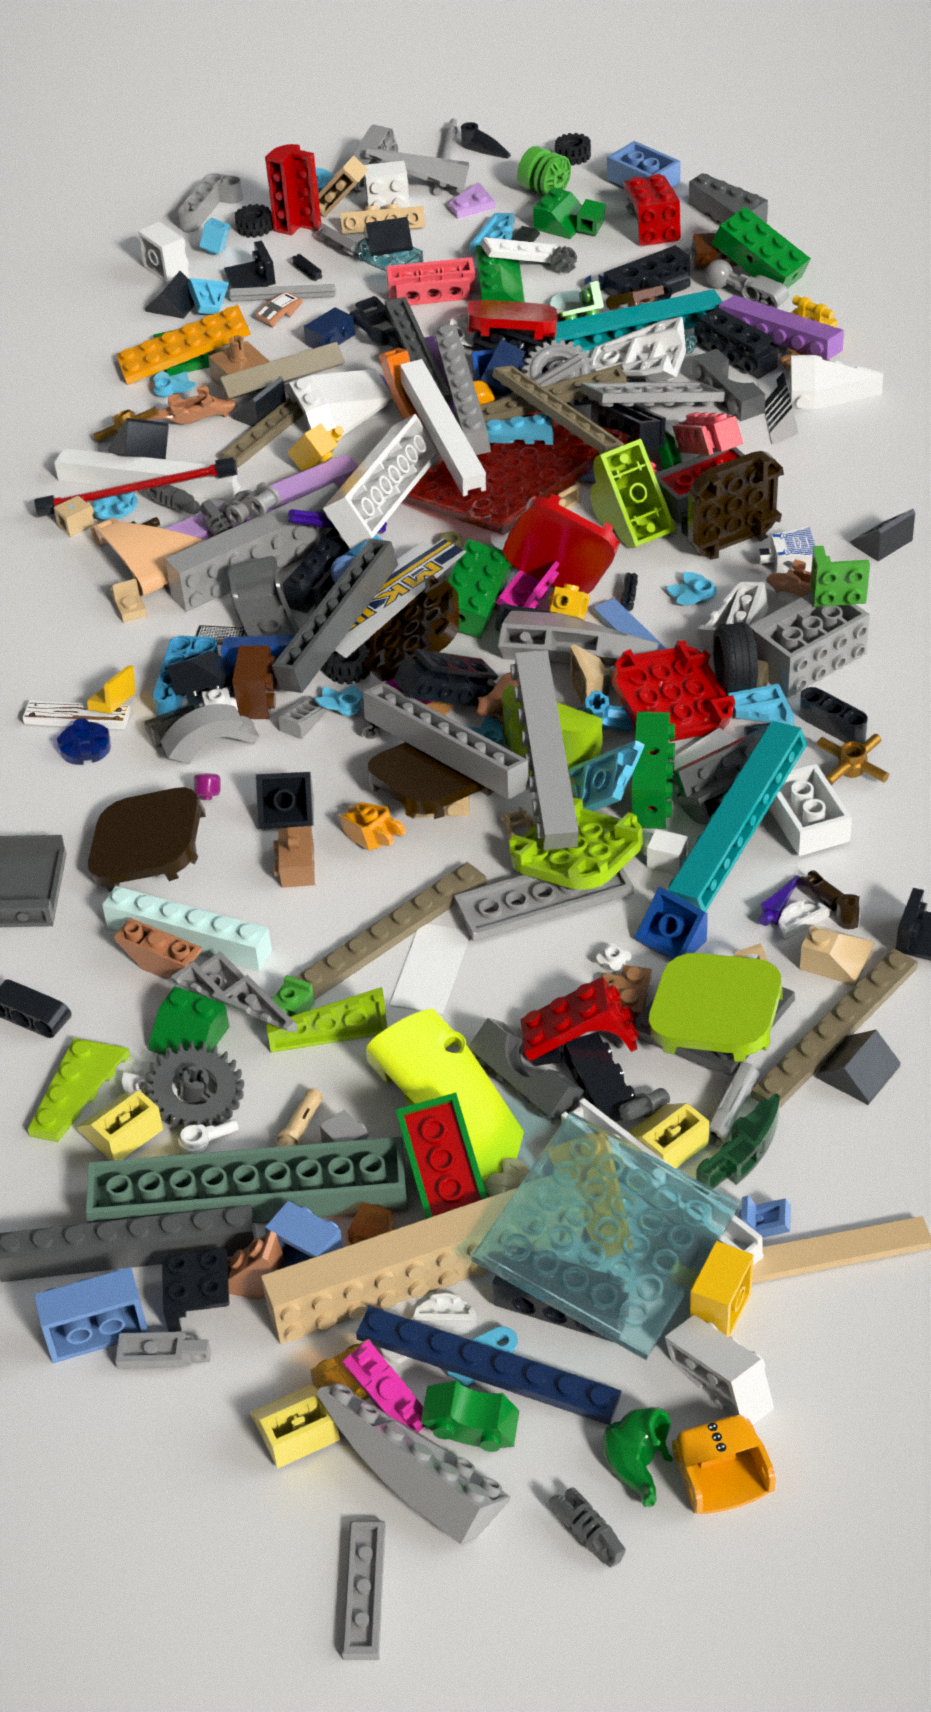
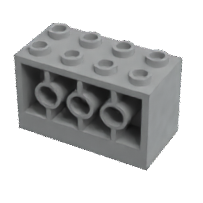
(809, 641)

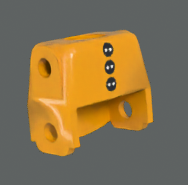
(723, 1465)

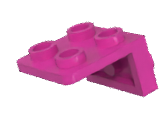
(526, 589)

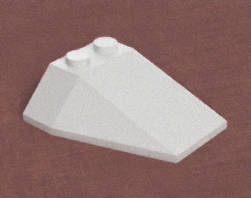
(646, 354)
(340, 398)

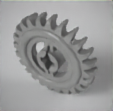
(541, 356)

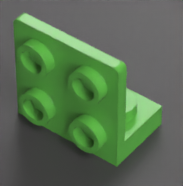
(589, 297)
(838, 581)

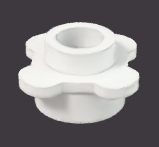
(613, 958)

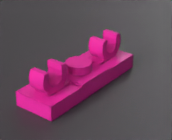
(384, 1386)

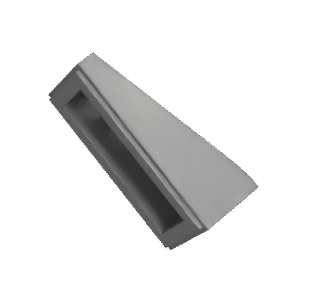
(289, 719)

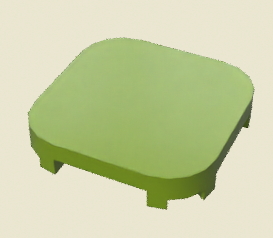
(601, 851)
(716, 1004)

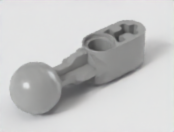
(757, 288)

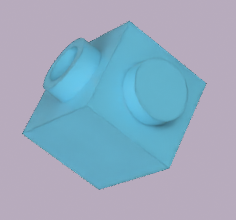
(214, 236)

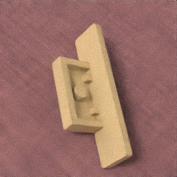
(355, 221)

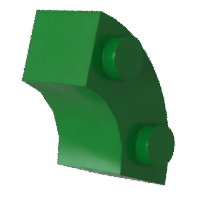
(470, 1416)

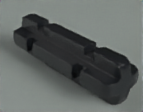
(307, 267)
(629, 591)

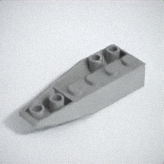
(557, 632)
(415, 1468)

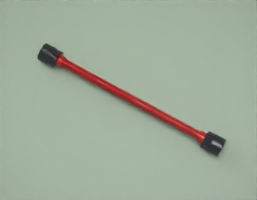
(222, 468)

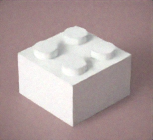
(387, 184)
(163, 251)

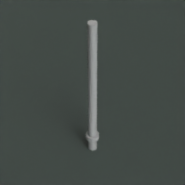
(451, 130)

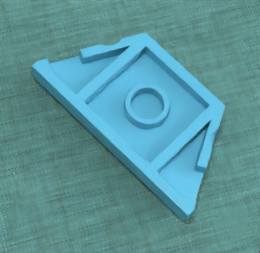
(605, 777)

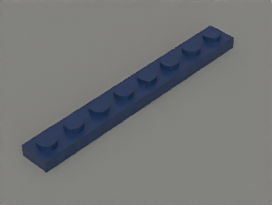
(489, 1365)

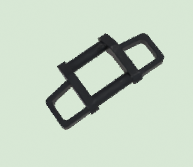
(372, 318)

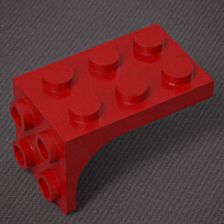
(655, 208)
(584, 1010)

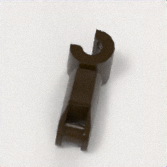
(845, 904)

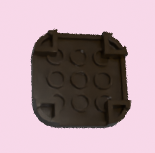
(733, 503)
(423, 624)
(419, 780)
(145, 837)

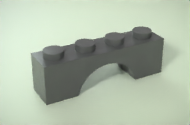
(741, 399)
(501, 1049)

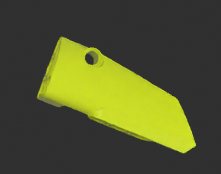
(418, 1063)

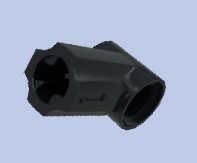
(671, 283)

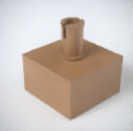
(234, 359)

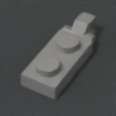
(337, 239)
(160, 1350)

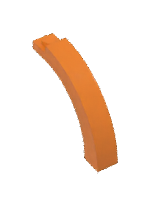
(390, 365)

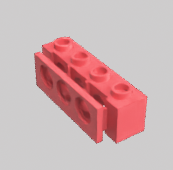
(440, 281)
(707, 432)

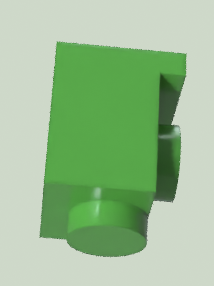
(294, 996)

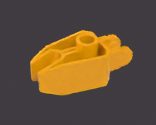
(370, 825)

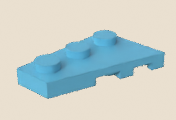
(498, 227)
(521, 428)

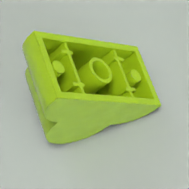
(629, 495)
(579, 731)

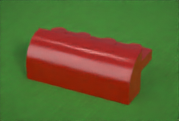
(293, 189)

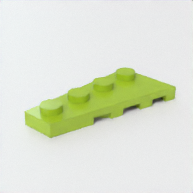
(337, 1022)
(75, 1084)

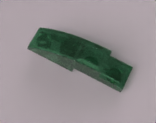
(749, 1144)

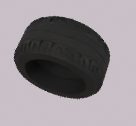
(735, 657)

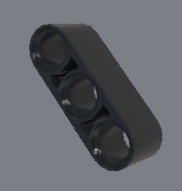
(833, 715)
(32, 1009)

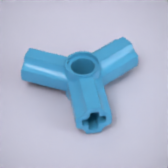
(612, 717)

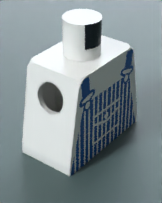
(787, 547)

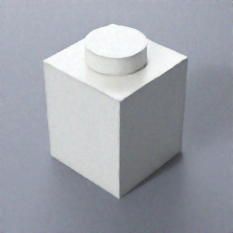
(666, 851)

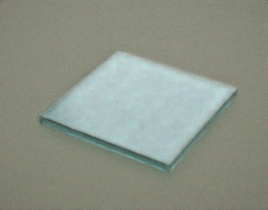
(606, 1234)

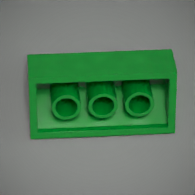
(499, 278)

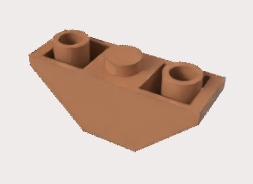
(155, 949)
(252, 1262)

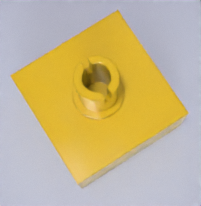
(722, 1287)

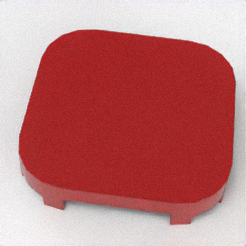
(512, 315)
(552, 534)
(673, 682)

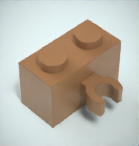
(295, 856)

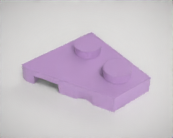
(471, 202)

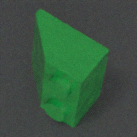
(557, 213)
(188, 1018)

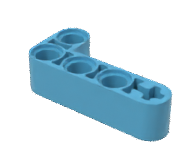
(178, 648)

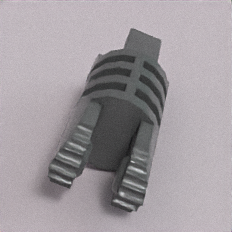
(174, 498)
(214, 518)
(588, 1526)

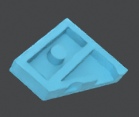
(207, 294)
(763, 705)

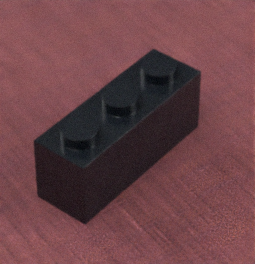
(597, 1074)

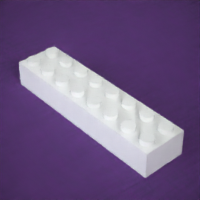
(381, 482)

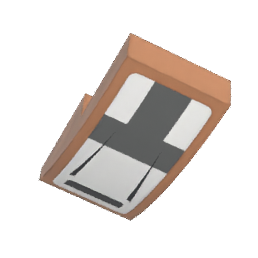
(277, 307)

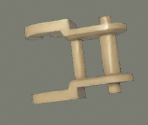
(526, 819)

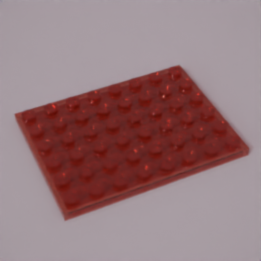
(512, 478)

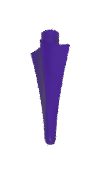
(774, 905)

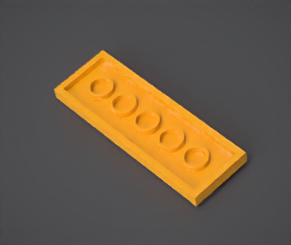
(182, 344)

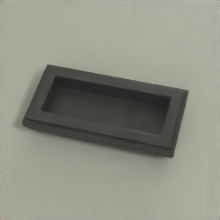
(526, 234)

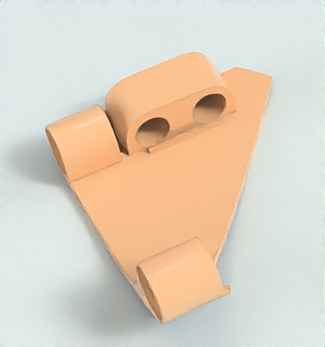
(143, 549)

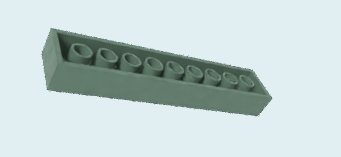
(320, 1176)

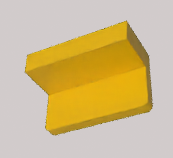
(114, 692)

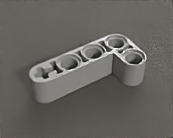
(377, 138)
(206, 196)

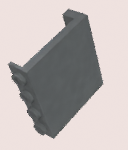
(30, 879)

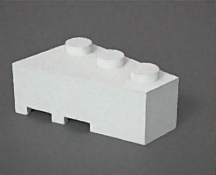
(744, 604)
(721, 1366)

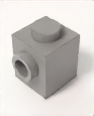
(342, 1128)

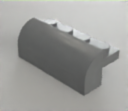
(711, 776)

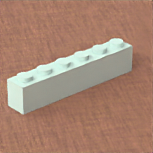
(238, 940)

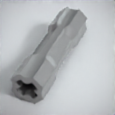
(737, 1089)

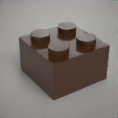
(255, 682)

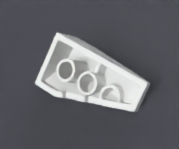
(826, 383)

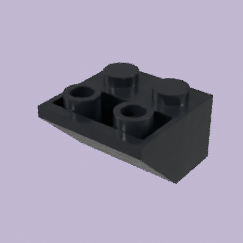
(200, 673)

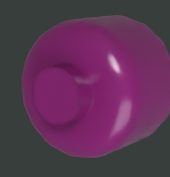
(207, 785)

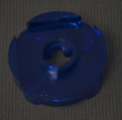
(72, 738)

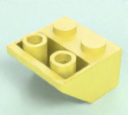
(123, 1125)
(674, 1133)
(295, 1426)

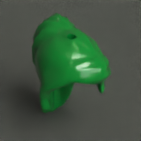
(632, 1446)

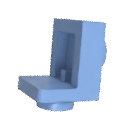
(766, 1218)

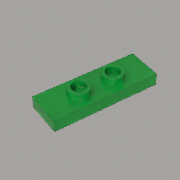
(669, 452)

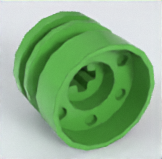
(542, 170)

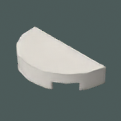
(800, 916)
(446, 1311)

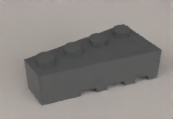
(723, 199)

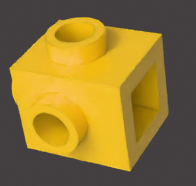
(569, 601)

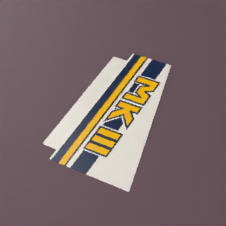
(400, 589)

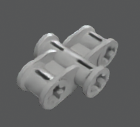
(251, 503)

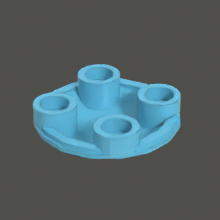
(115, 506)

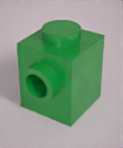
(590, 217)

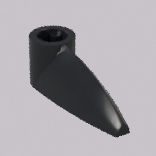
(480, 142)

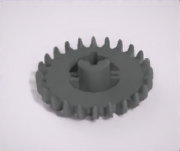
(192, 1072)

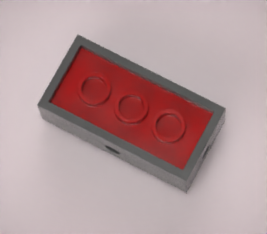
(678, 479)

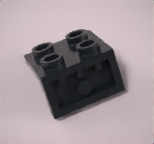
(255, 273)
(915, 927)
(193, 1283)

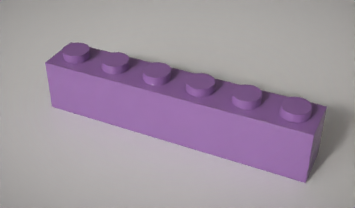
(788, 328)

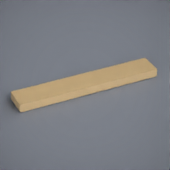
(842, 1249)

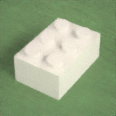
(811, 811)

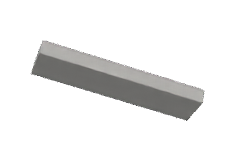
(364, 1591)

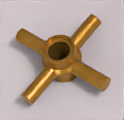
(119, 419)
(853, 759)

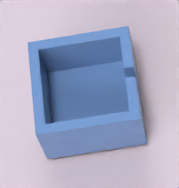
(303, 1234)

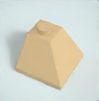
(587, 674)
(834, 954)

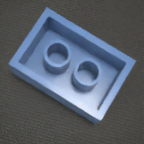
(642, 162)
(90, 1314)

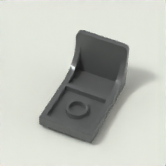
(260, 598)

